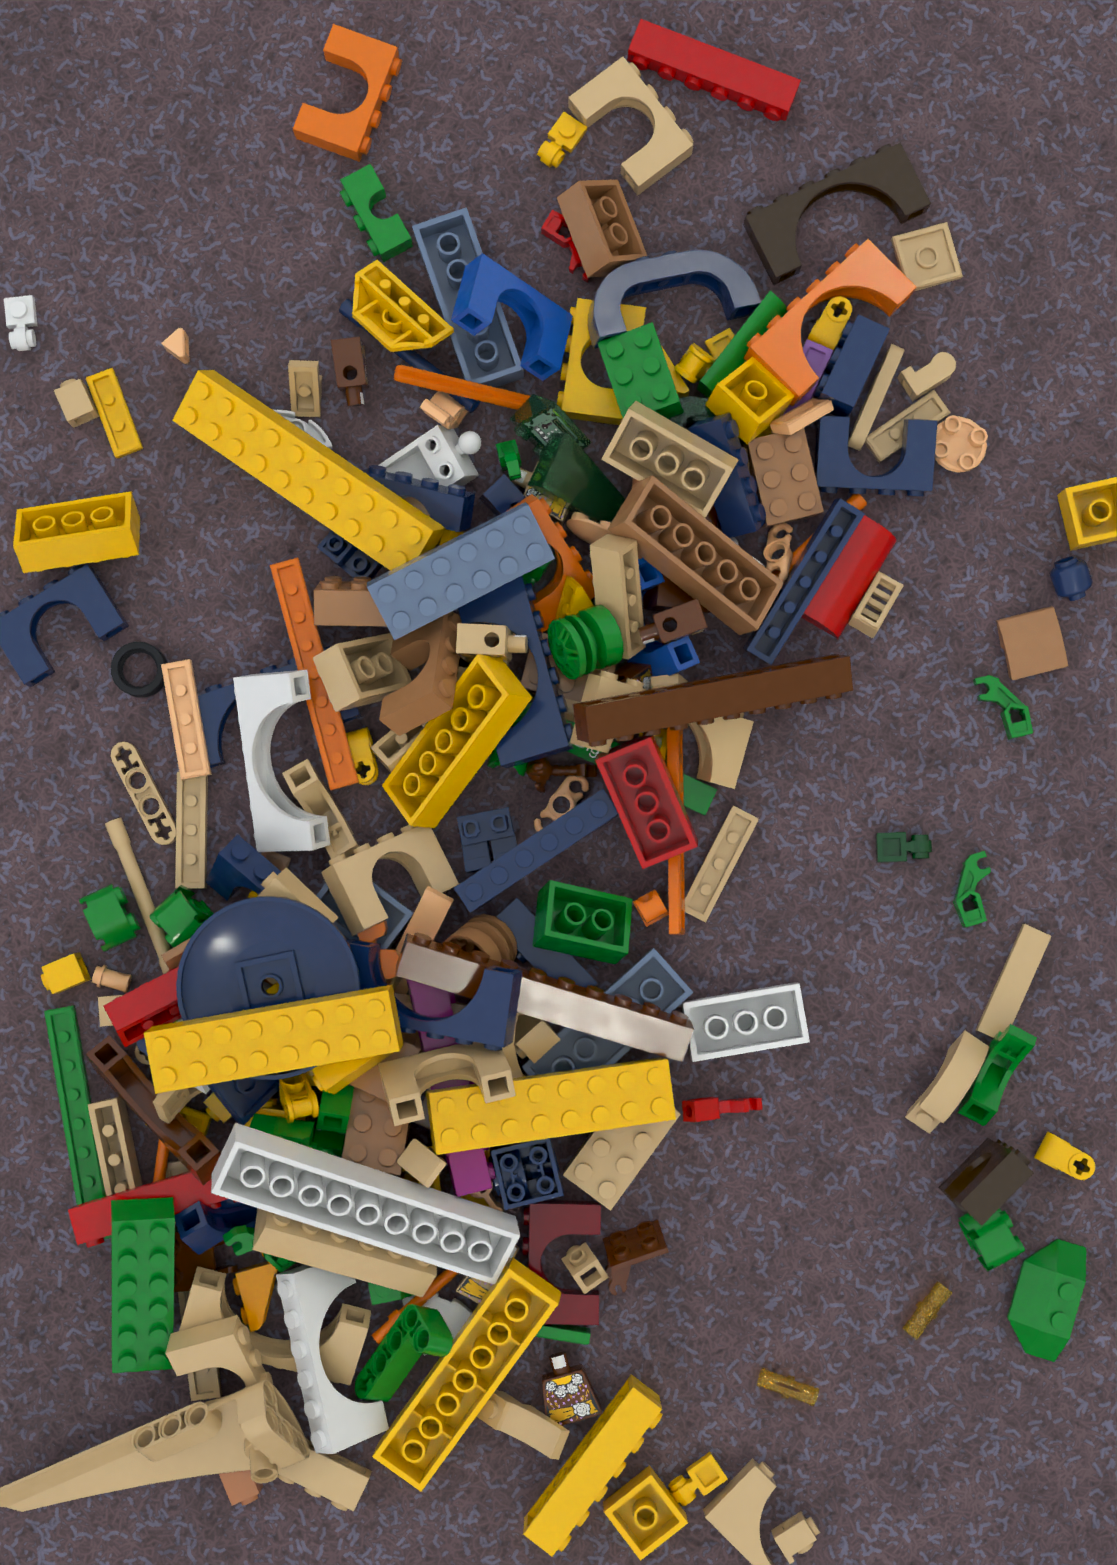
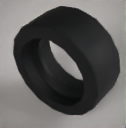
(117, 669)

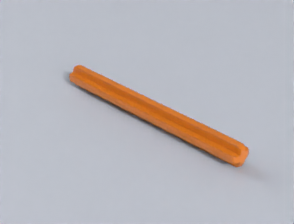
(459, 387)

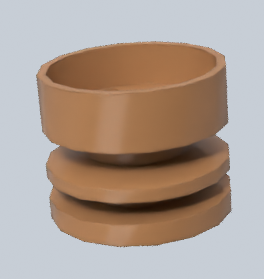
(486, 935)

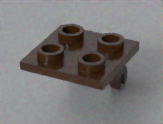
(630, 1248)
(187, 1260)

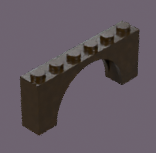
(883, 176)

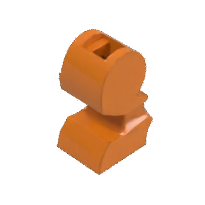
(388, 957)

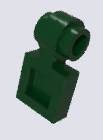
(894, 848)

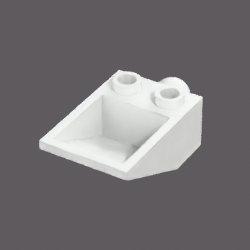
(438, 456)

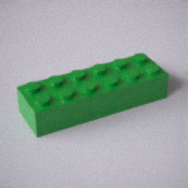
(142, 1283)

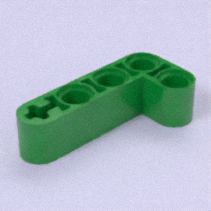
(413, 1333)

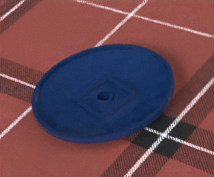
(258, 941)

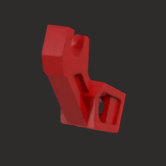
(551, 229)
(711, 1107)

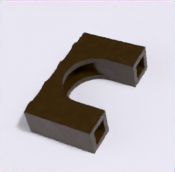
(987, 1179)

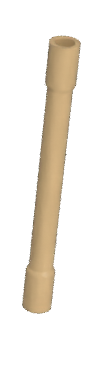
(122, 844)

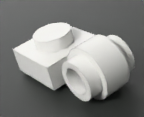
(19, 315)

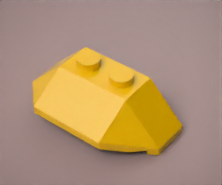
(395, 312)

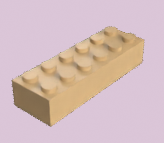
(340, 1254)

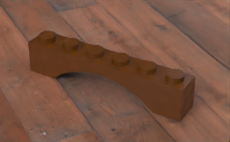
(133, 1087)

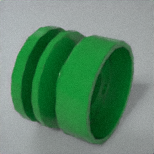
(585, 641)

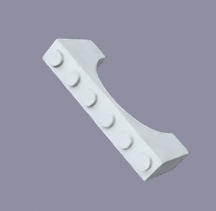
(276, 819)
(332, 1418)

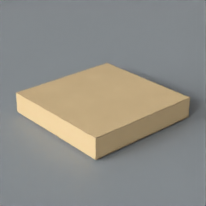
(927, 256)

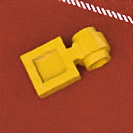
(563, 135)
(704, 1475)

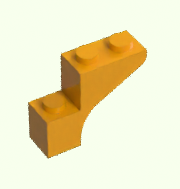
(256, 1289)

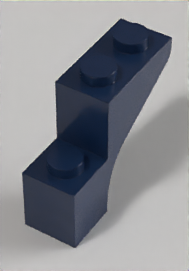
(204, 1226)

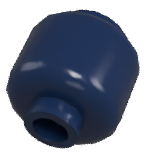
(1071, 578)

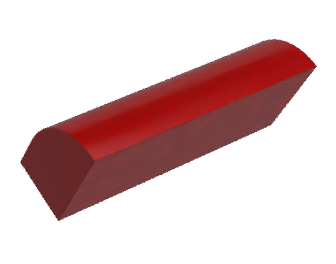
(850, 577)

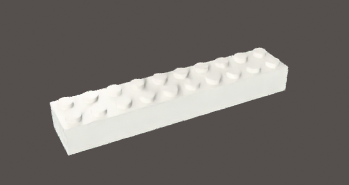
(364, 1204)

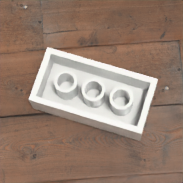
(746, 1021)

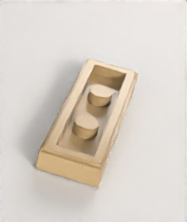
(889, 437)

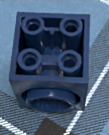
(526, 1172)

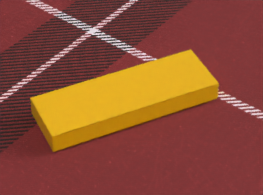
(114, 413)

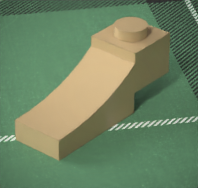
(524, 1423)

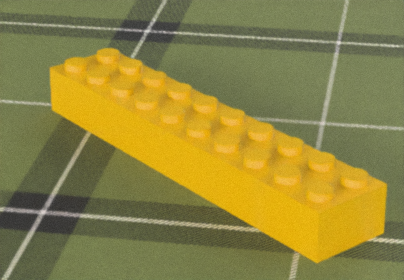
(305, 471)

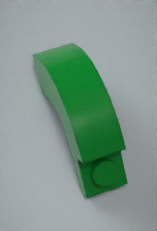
(1002, 1058)

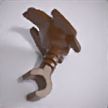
(541, 770)

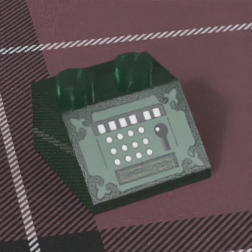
(540, 419)

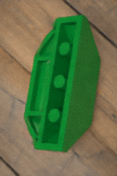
(1048, 1298)

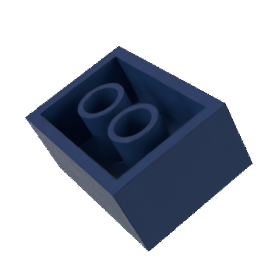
(851, 364)

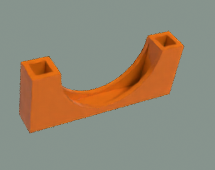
(862, 276)

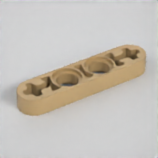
(875, 397)
(140, 795)

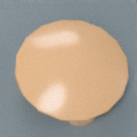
(960, 444)
(587, 529)

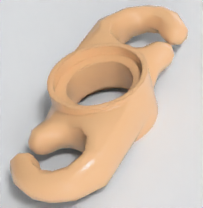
(774, 544)
(562, 791)

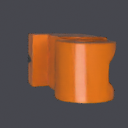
(650, 908)

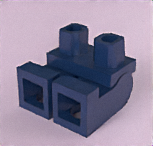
(483, 827)

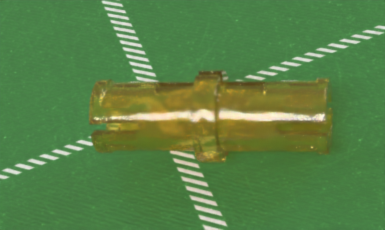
(927, 1310)
(807, 1393)

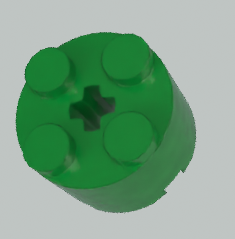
(180, 915)
(109, 917)
(992, 1239)

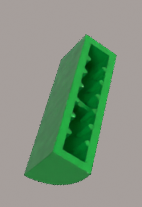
(734, 353)

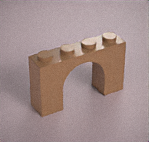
(435, 685)

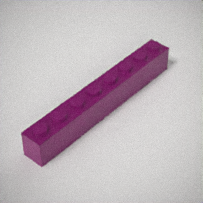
(466, 1168)

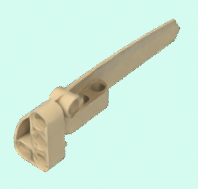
(234, 1434)

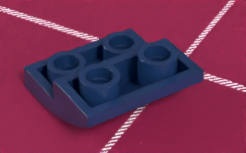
(348, 556)

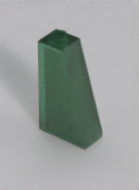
(575, 480)

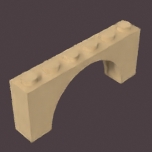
(719, 744)
(338, 1342)

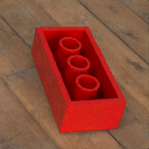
(647, 800)

